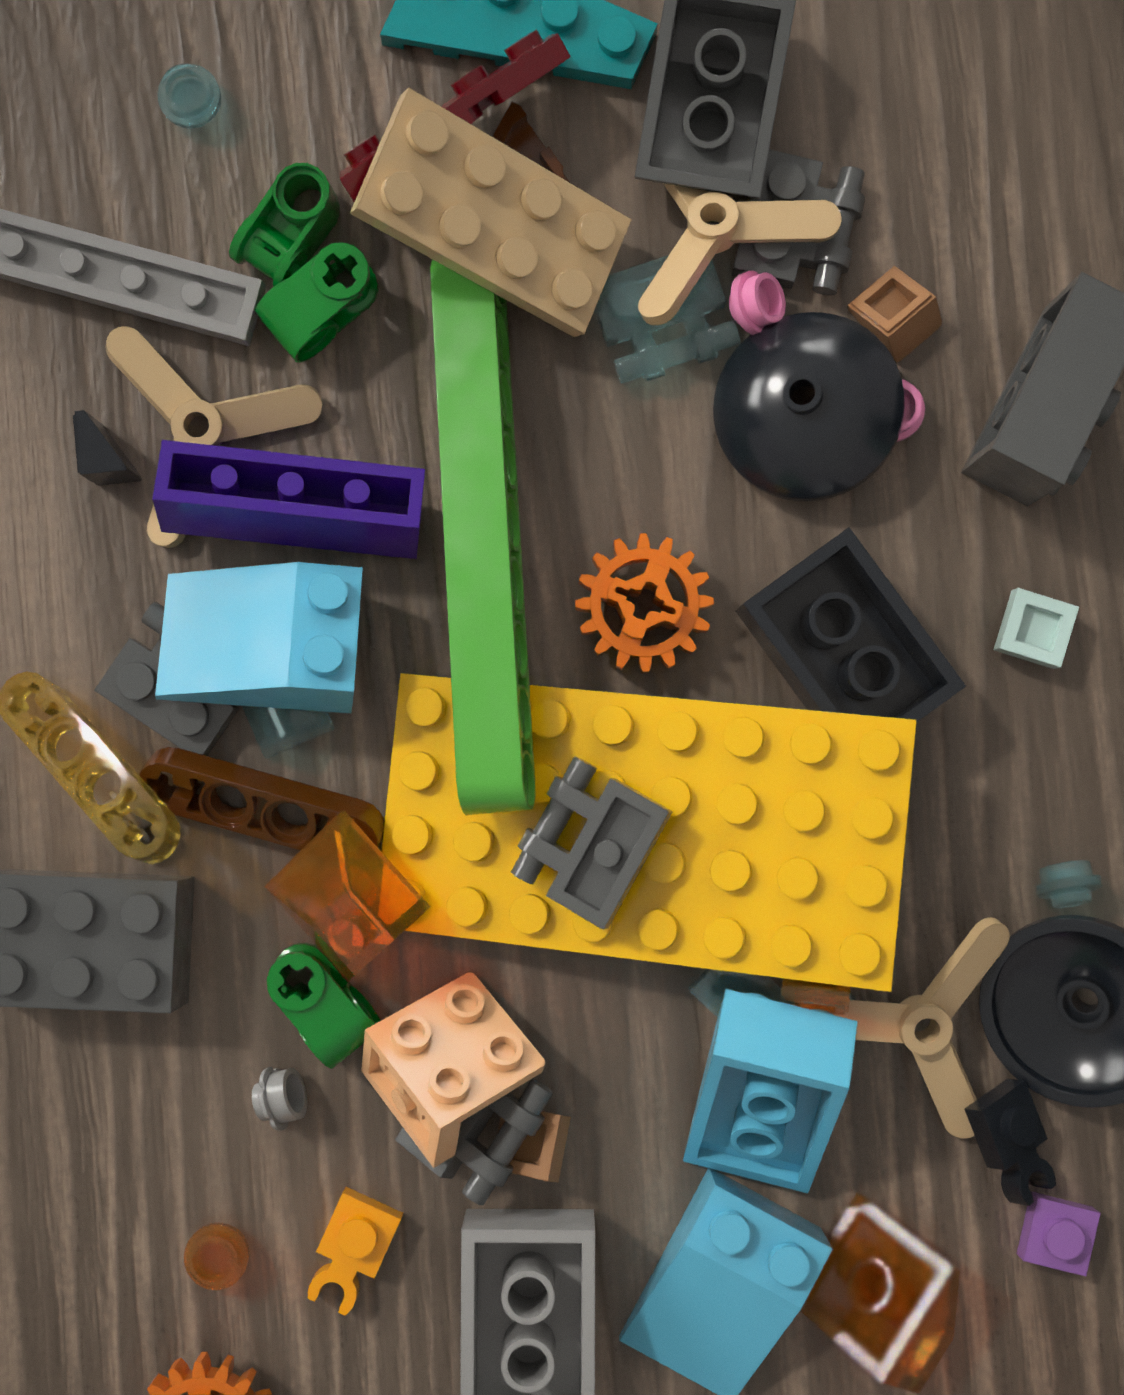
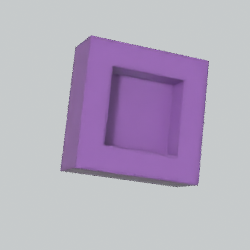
(1058, 1234)

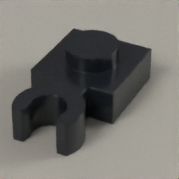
(1008, 1135)

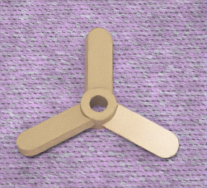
(737, 224)
(180, 405)
(939, 1002)

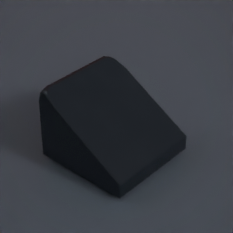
(98, 453)

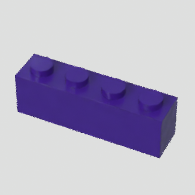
(288, 499)

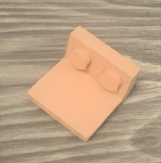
(446, 1062)

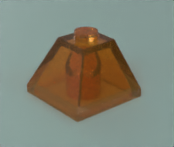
(347, 895)
(885, 1297)

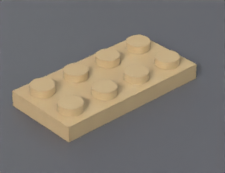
(490, 214)

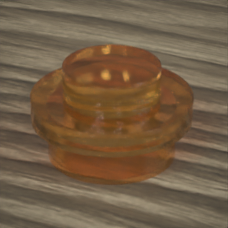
(216, 1256)

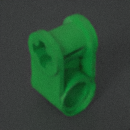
(285, 231)
(313, 306)
(329, 1012)

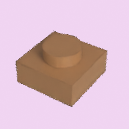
(543, 1154)

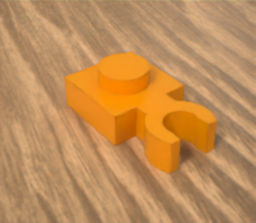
(354, 1242)

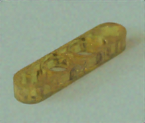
(91, 762)

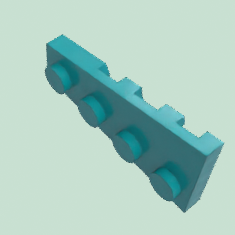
(602, 38)

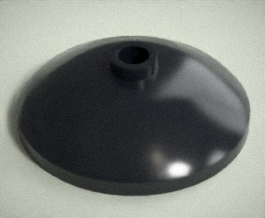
(815, 446)
(1039, 1022)

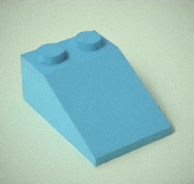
(262, 636)
(771, 1090)
(726, 1285)

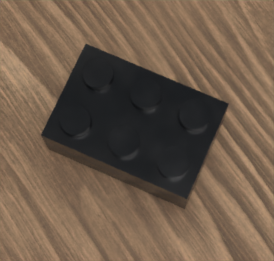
(849, 637)

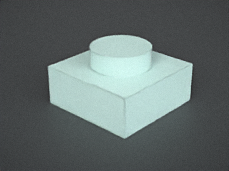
(1036, 628)

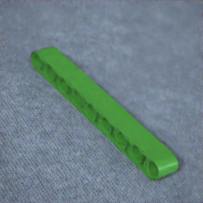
(482, 547)

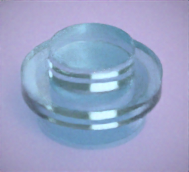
(189, 95)
(1068, 883)

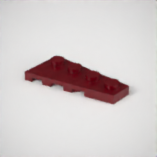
(475, 91)

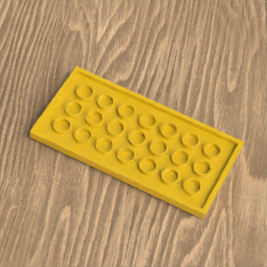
(767, 867)

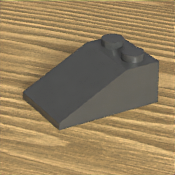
(714, 94)

